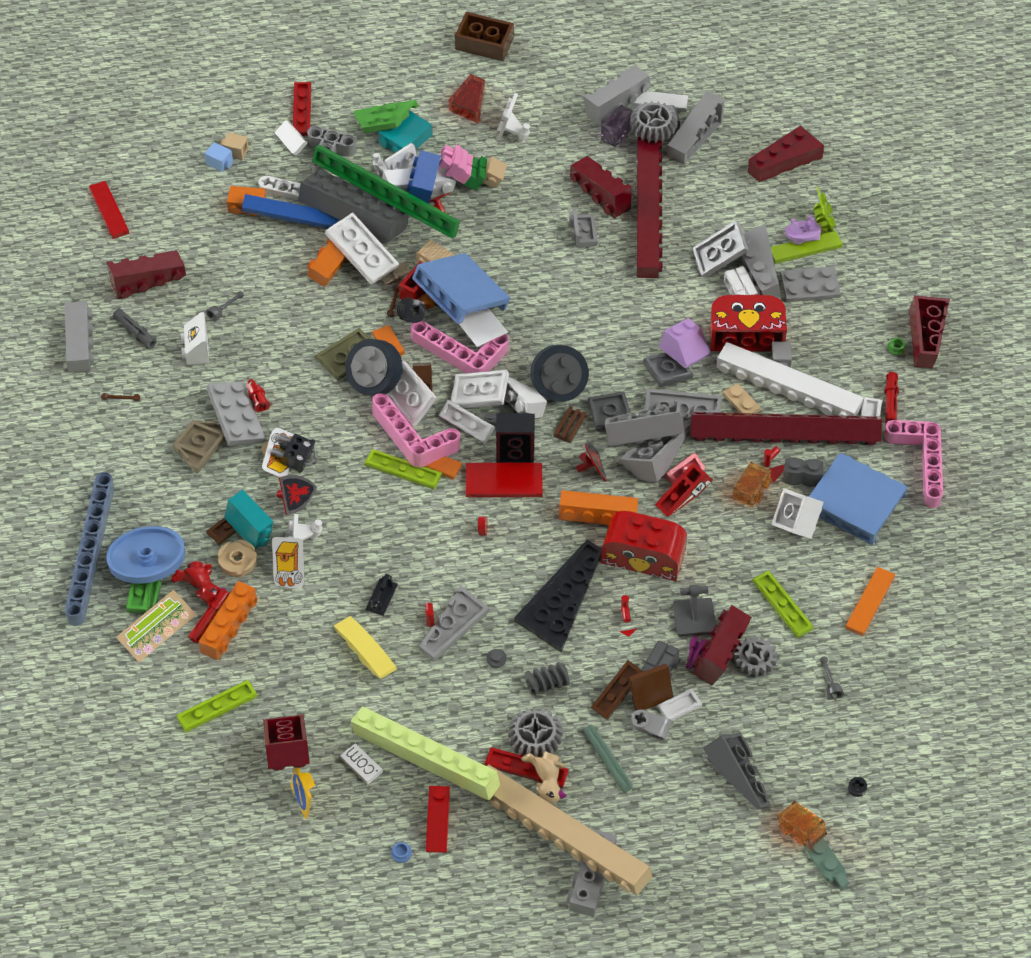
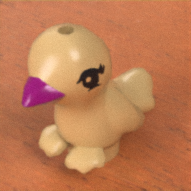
(548, 770)

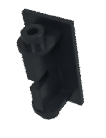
(382, 595)

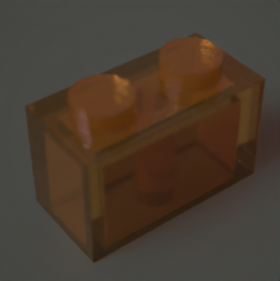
(752, 484)
(801, 825)

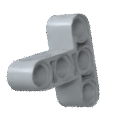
(336, 141)

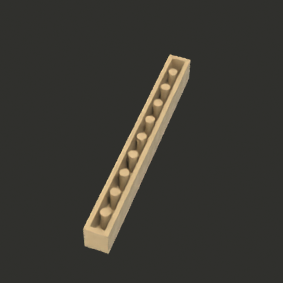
(570, 835)

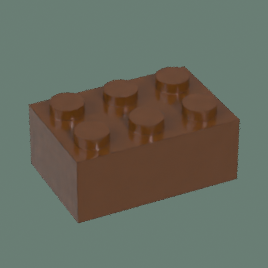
(484, 36)

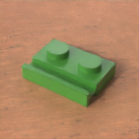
(143, 596)

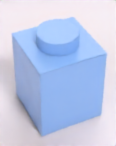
(219, 157)

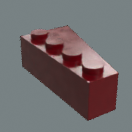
(785, 154)
(145, 272)

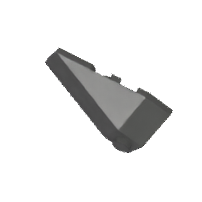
(730, 757)

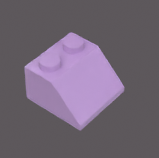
(685, 343)

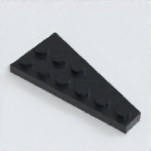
(557, 603)

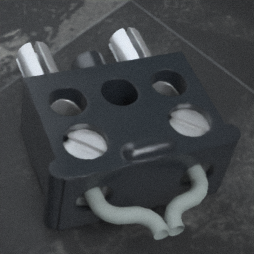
(297, 452)

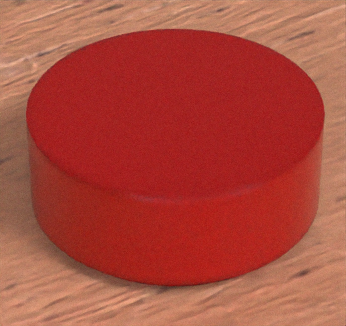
(482, 525)

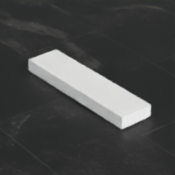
(678, 101)

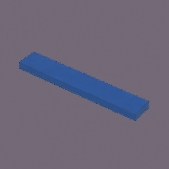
(287, 211)

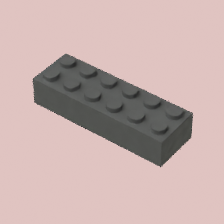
(342, 198)

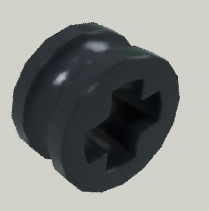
(862, 783)

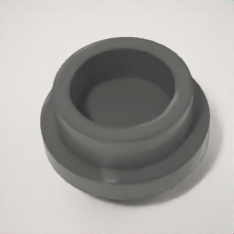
(496, 658)

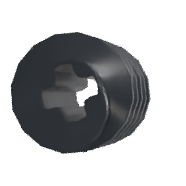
(411, 310)

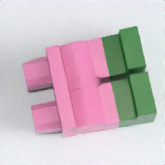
(463, 166)

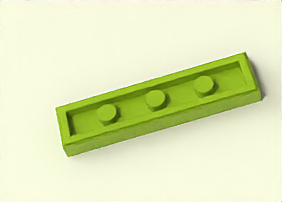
(791, 251)
(402, 469)
(783, 604)
(216, 706)

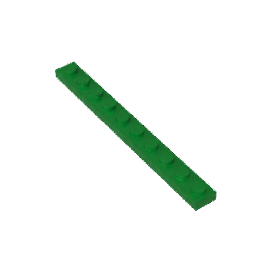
(386, 191)

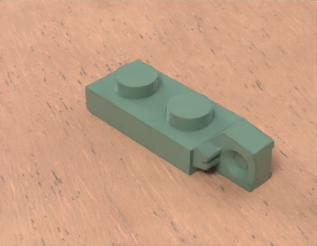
(828, 864)

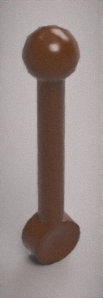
(390, 312)
(136, 397)

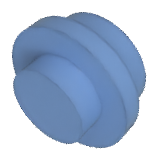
(401, 852)

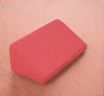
(675, 472)

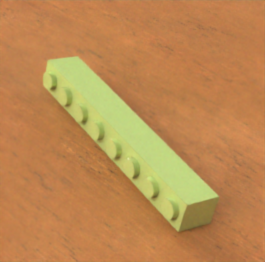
(426, 753)

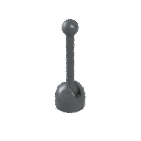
(217, 311)
(833, 688)

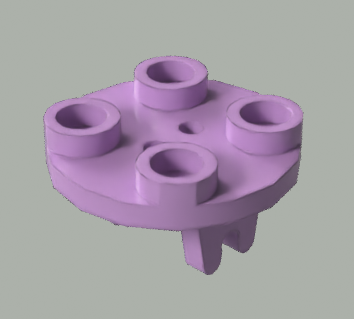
(803, 230)

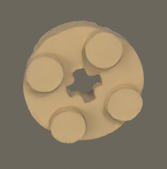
(236, 549)

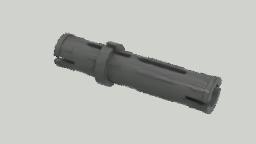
(140, 333)

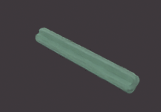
(608, 758)

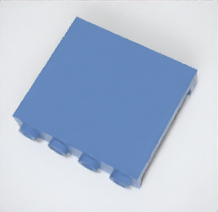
(459, 286)
(857, 497)

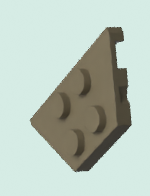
(199, 443)

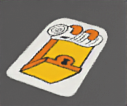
(272, 462)
(288, 562)

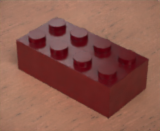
(286, 742)

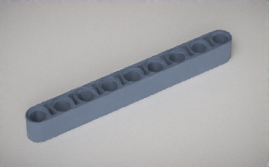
(95, 522)

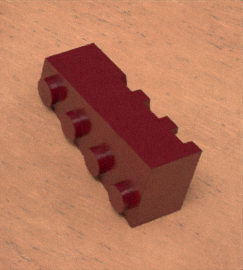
(601, 186)
(927, 328)
(720, 647)

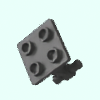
(694, 615)

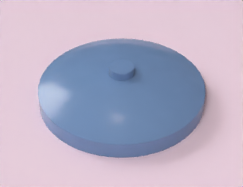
(146, 554)

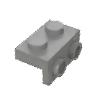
(583, 229)

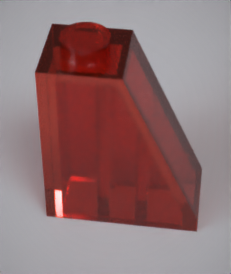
(469, 99)

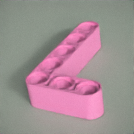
(458, 354)
(929, 436)
(416, 450)

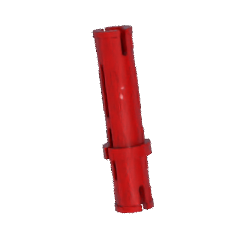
(891, 391)
(213, 607)

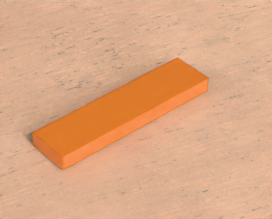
(870, 601)

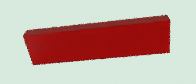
(302, 107)
(109, 209)
(513, 764)

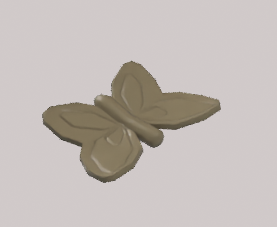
(395, 276)

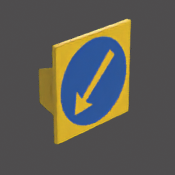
(301, 784)

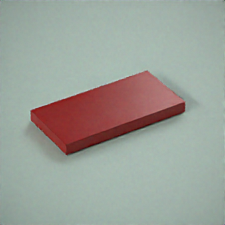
(504, 480)

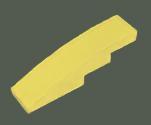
(365, 647)

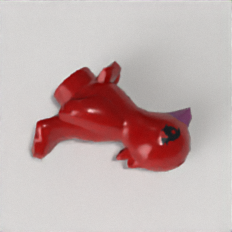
(198, 576)

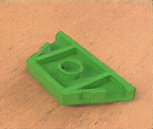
(385, 116)

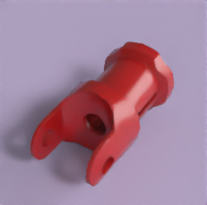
(257, 395)

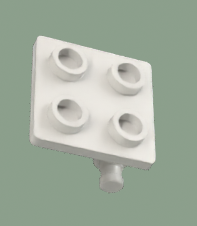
(511, 123)
(400, 160)
(303, 530)

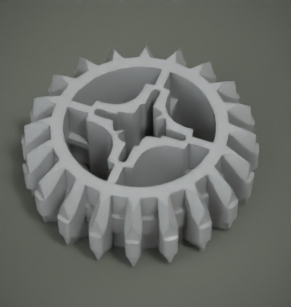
(653, 121)
(550, 731)

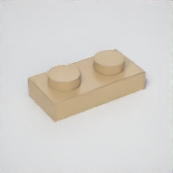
(741, 400)

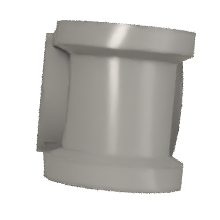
(654, 724)

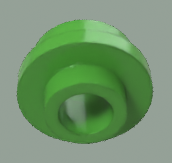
(897, 342)

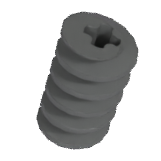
(547, 678)

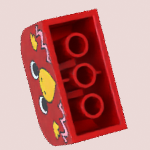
(747, 322)
(644, 545)

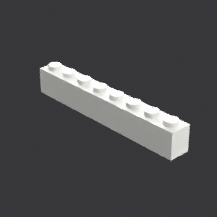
(788, 382)

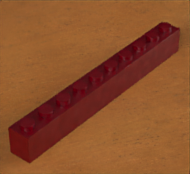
(648, 208)
(786, 427)

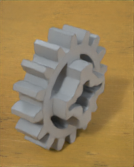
(754, 657)

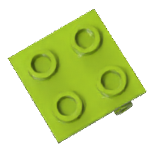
(823, 213)

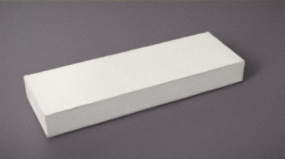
(466, 421)

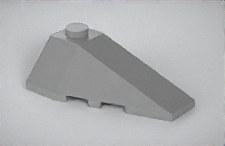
(654, 457)

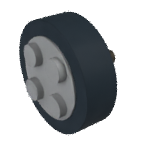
(373, 367)

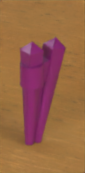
(695, 650)

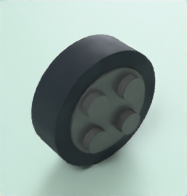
(559, 373)

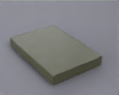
(335, 356)

